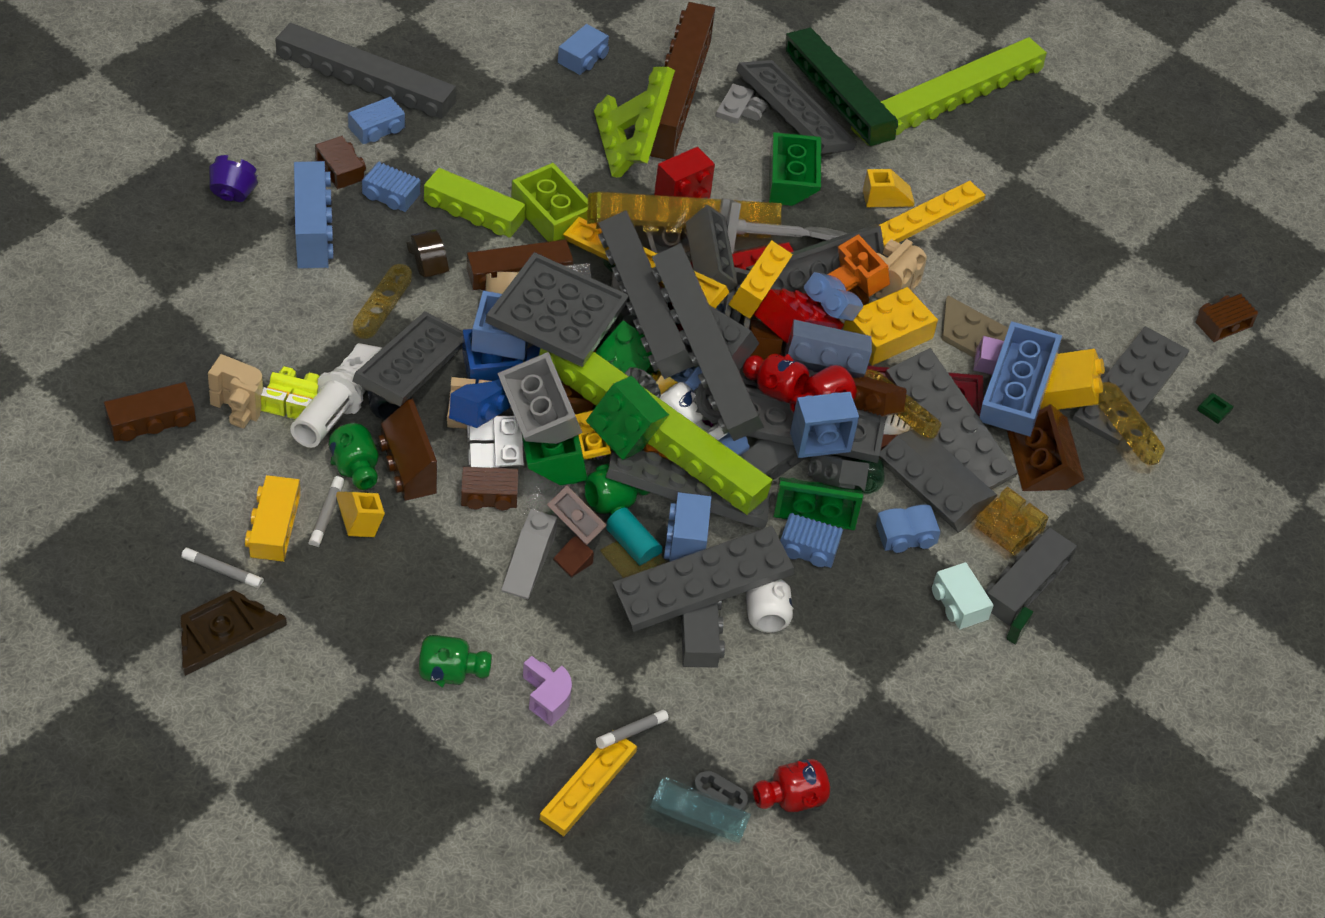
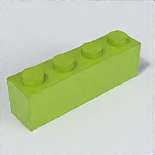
(474, 202)

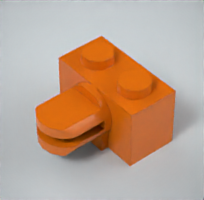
(861, 267)

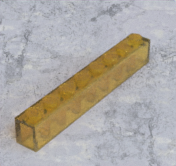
(672, 212)

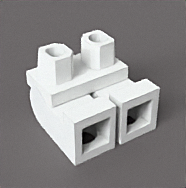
(507, 445)

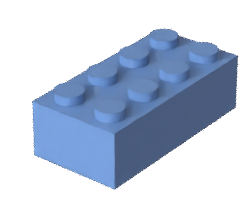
(312, 215)
(1020, 378)

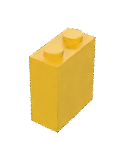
(1075, 380)

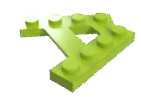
(644, 112)

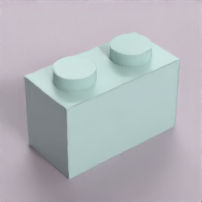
(962, 596)

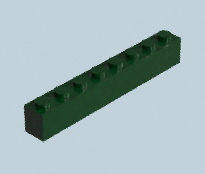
(841, 87)

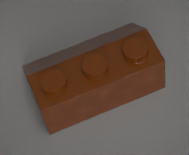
(409, 453)
(1049, 456)

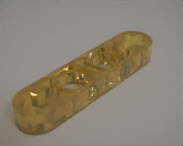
(377, 299)
(914, 413)
(1134, 421)

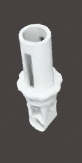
(335, 397)

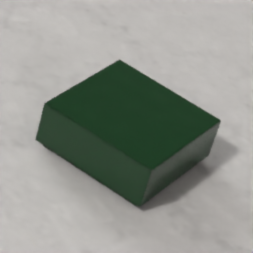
(1215, 408)
(1019, 625)

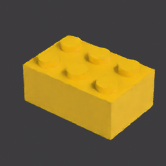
(894, 324)

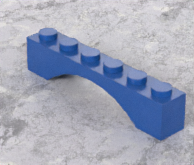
(482, 401)

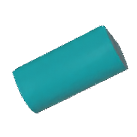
(633, 536)

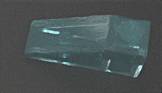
(700, 810)

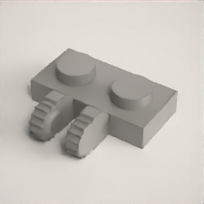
(740, 103)

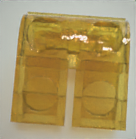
(1011, 522)

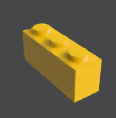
(760, 279)
(273, 518)

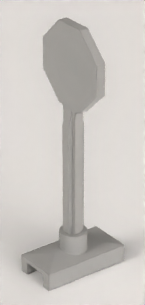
(731, 211)

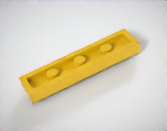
(586, 785)

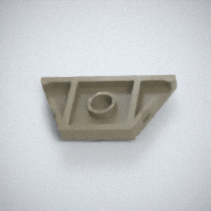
(966, 327)

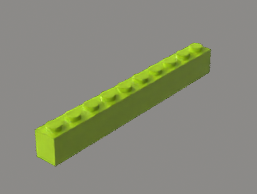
(965, 84)
(677, 438)

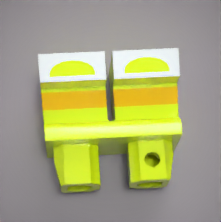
(288, 393)

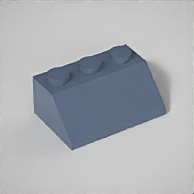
(827, 346)

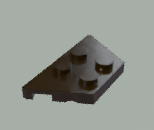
(223, 628)

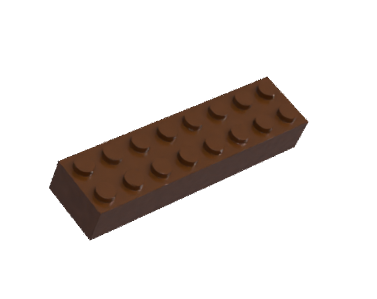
(687, 60)

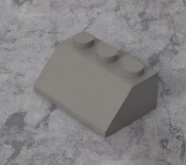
(539, 401)

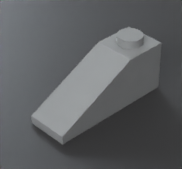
(530, 553)

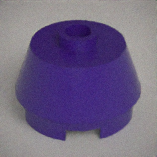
(232, 179)

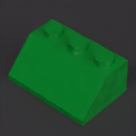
(794, 168)
(557, 462)
(818, 502)

